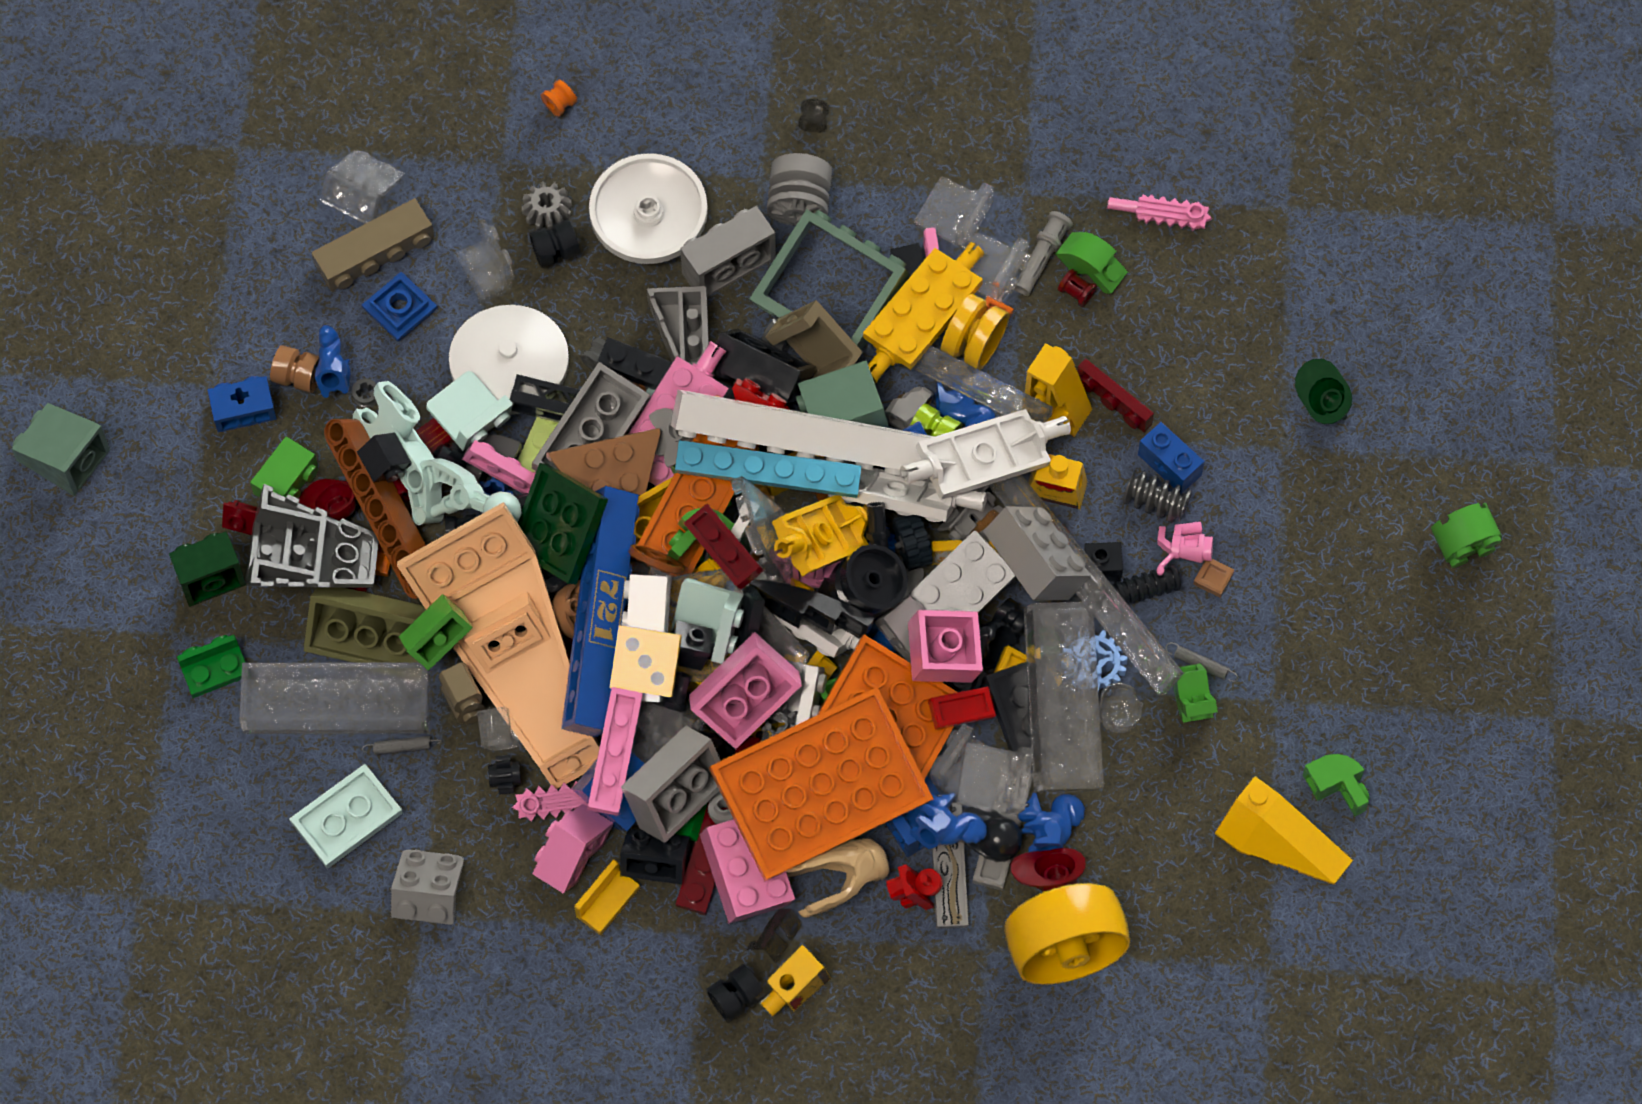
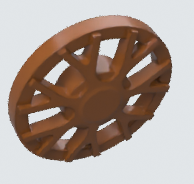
(656, 559)

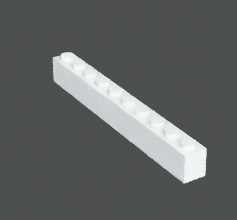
(794, 431)

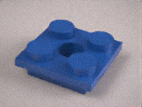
(399, 321)

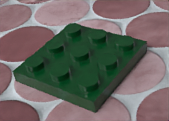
(561, 521)

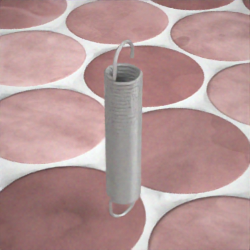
(1194, 658)
(401, 745)

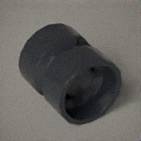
(554, 243)
(735, 993)

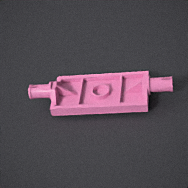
(685, 377)

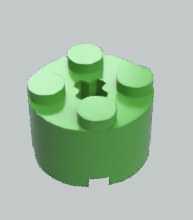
(1467, 533)

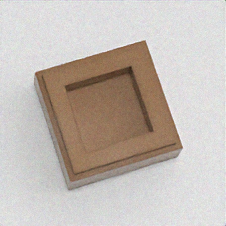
(1213, 577)

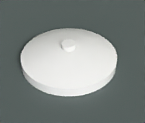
(647, 208)
(509, 343)

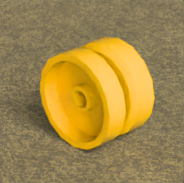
(975, 331)

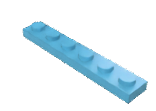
(768, 469)

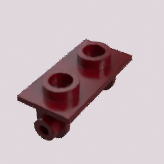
(238, 516)

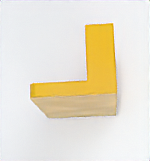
(605, 898)

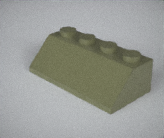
(358, 626)

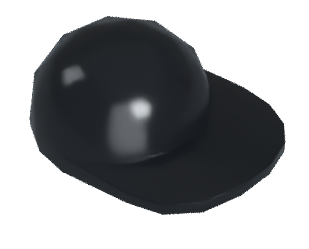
(1002, 836)

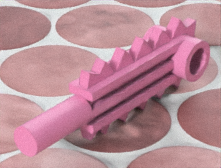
(1161, 211)
(543, 802)

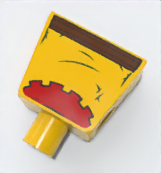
(1060, 482)
(800, 969)

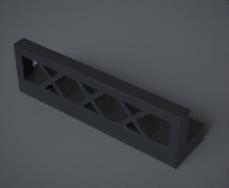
(539, 405)

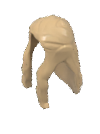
(860, 860)

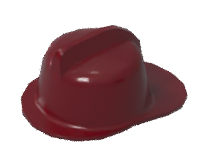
(1048, 868)

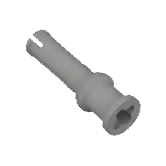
(1047, 242)

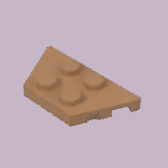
(612, 462)

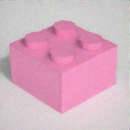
(945, 646)

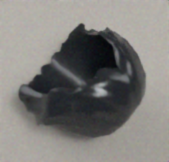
(993, 639)

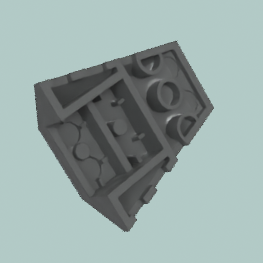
(307, 547)

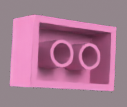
(745, 690)
(738, 877)

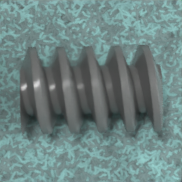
(1156, 497)

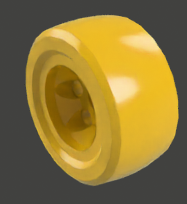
(1067, 933)

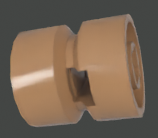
(294, 368)

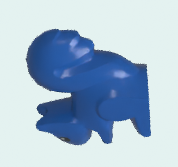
(332, 371)
(961, 407)
(942, 827)
(1053, 827)

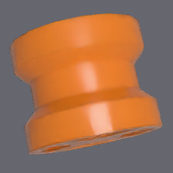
(558, 98)

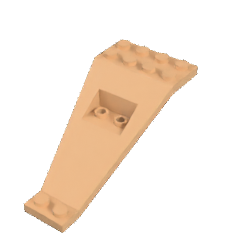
(499, 585)

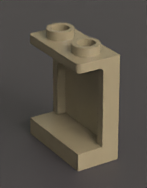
(815, 338)

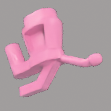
(1190, 547)

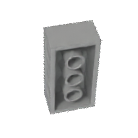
(600, 411)

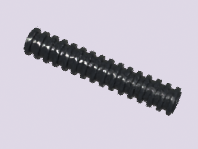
(1142, 586)

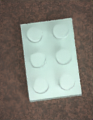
(346, 816)

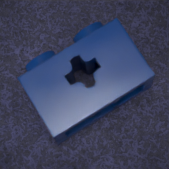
(256, 408)
(1170, 457)

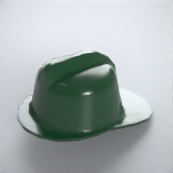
(1323, 391)

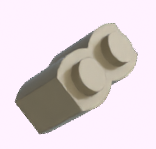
(461, 693)

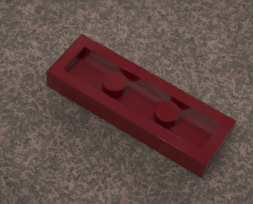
(1114, 396)
(723, 547)

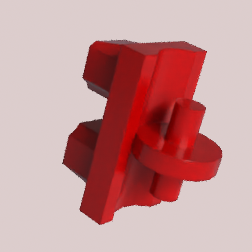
(914, 887)

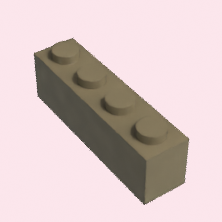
(373, 245)

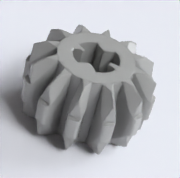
(548, 196)

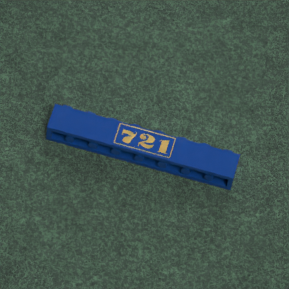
(600, 614)

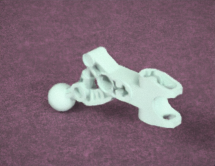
(425, 473)

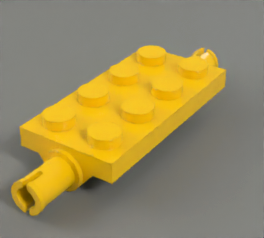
(922, 309)
(821, 533)

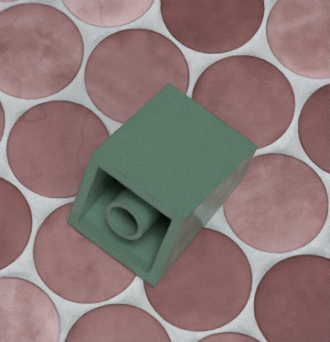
(844, 395)
(61, 447)

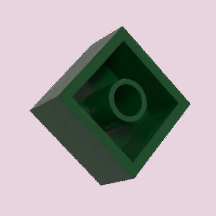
(207, 568)

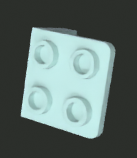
(468, 410)
(714, 609)

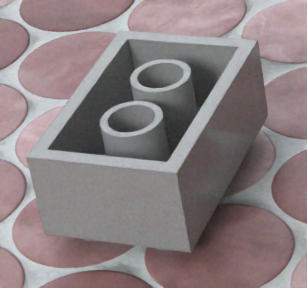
(728, 251)
(1037, 553)
(673, 784)

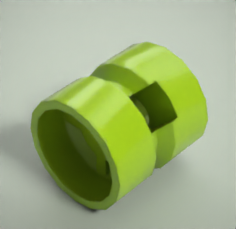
(933, 422)

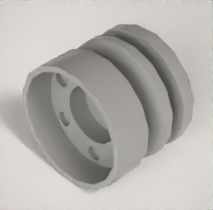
(797, 185)

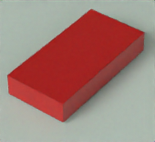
(961, 708)

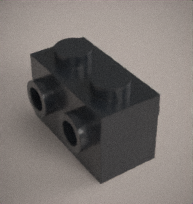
(652, 859)

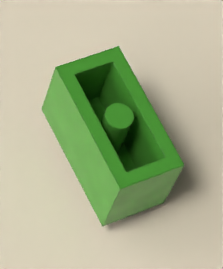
(286, 469)
(435, 632)

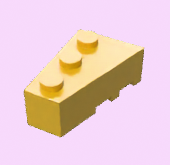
(1057, 383)

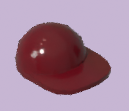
(330, 495)

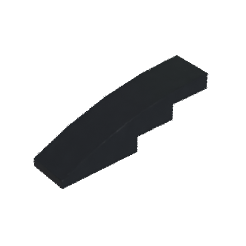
(800, 604)

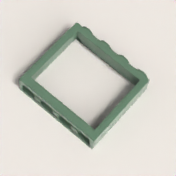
(846, 236)

